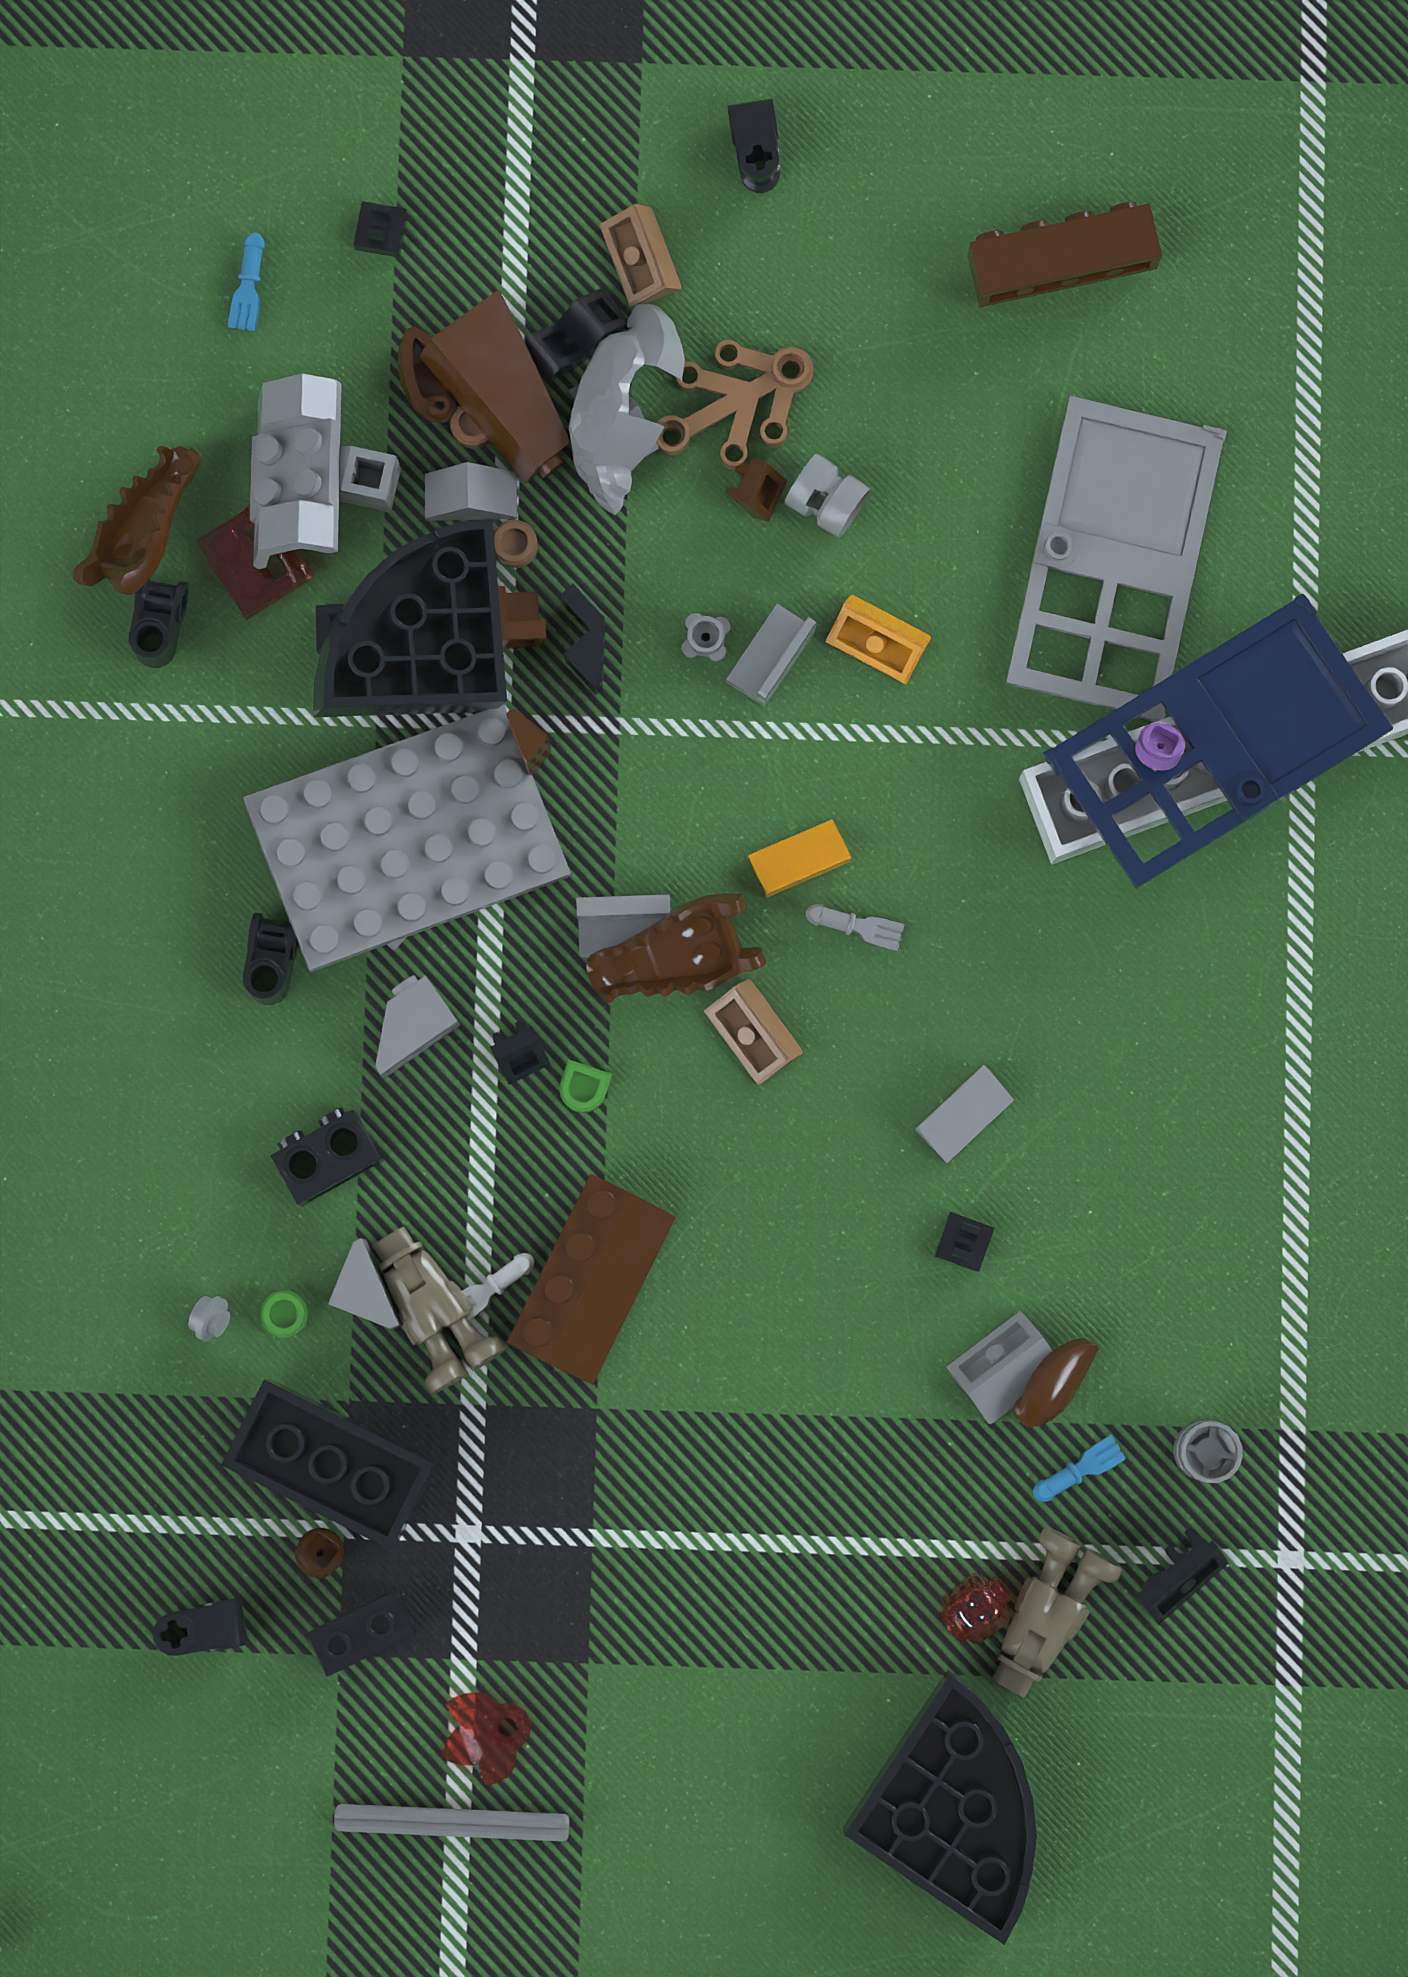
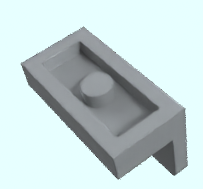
(771, 654)
(616, 919)
(1000, 1366)

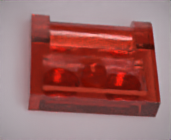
(232, 559)

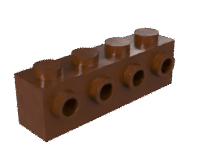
(1064, 254)

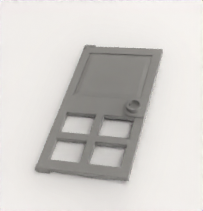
(1123, 511)

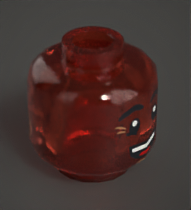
(976, 1608)

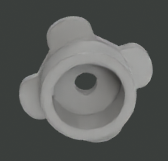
(697, 626)

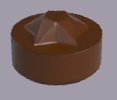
(319, 1552)

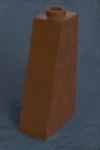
(499, 387)

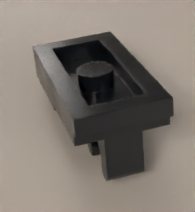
(1191, 1571)

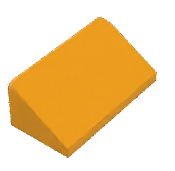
(878, 639)
(799, 858)

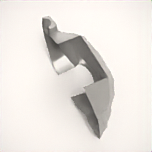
(602, 434)

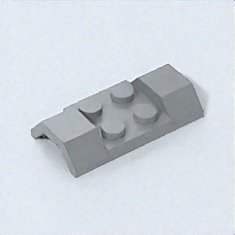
(296, 467)

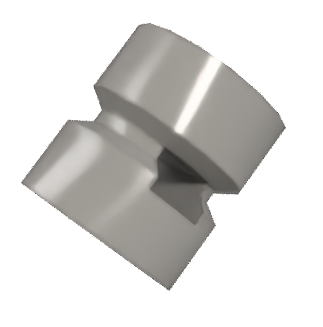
(837, 509)
(1208, 1451)

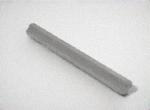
(451, 1822)

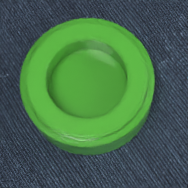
(284, 1314)

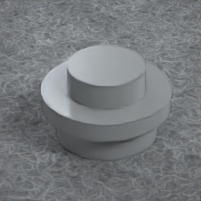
(209, 1318)

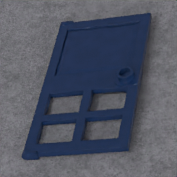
(1258, 717)

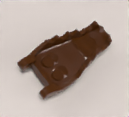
(137, 530)
(682, 952)

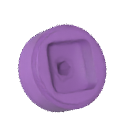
(1160, 746)

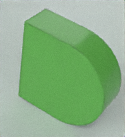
(583, 1087)

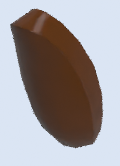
(419, 383)
(1055, 1382)

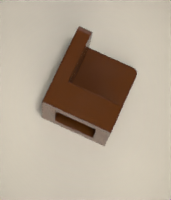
(520, 620)

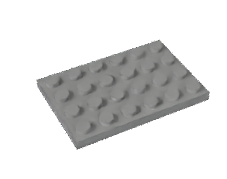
(406, 838)

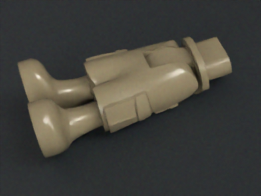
(428, 1305)
(1049, 1618)

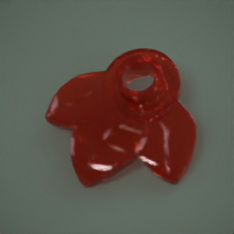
(479, 1737)

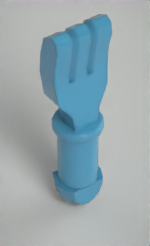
(245, 300)
(1093, 1461)

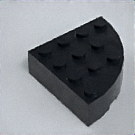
(419, 632)
(955, 1810)

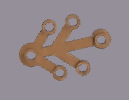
(740, 398)

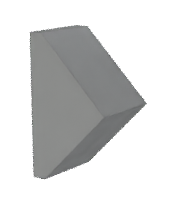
(470, 493)
(362, 1288)

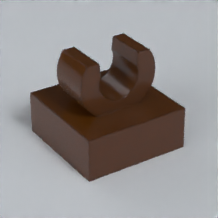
(758, 489)

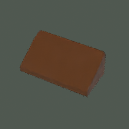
(531, 741)

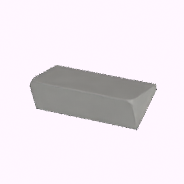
(964, 1114)

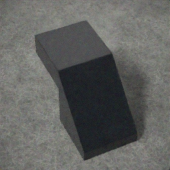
(576, 334)
(588, 653)

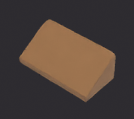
(640, 255)
(753, 1031)

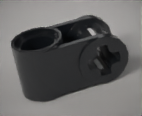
(755, 140)
(158, 610)
(269, 954)
(209, 1628)

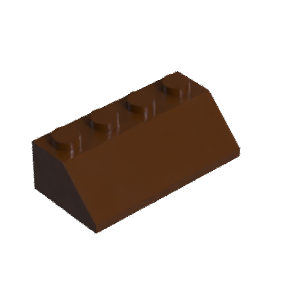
(591, 1279)

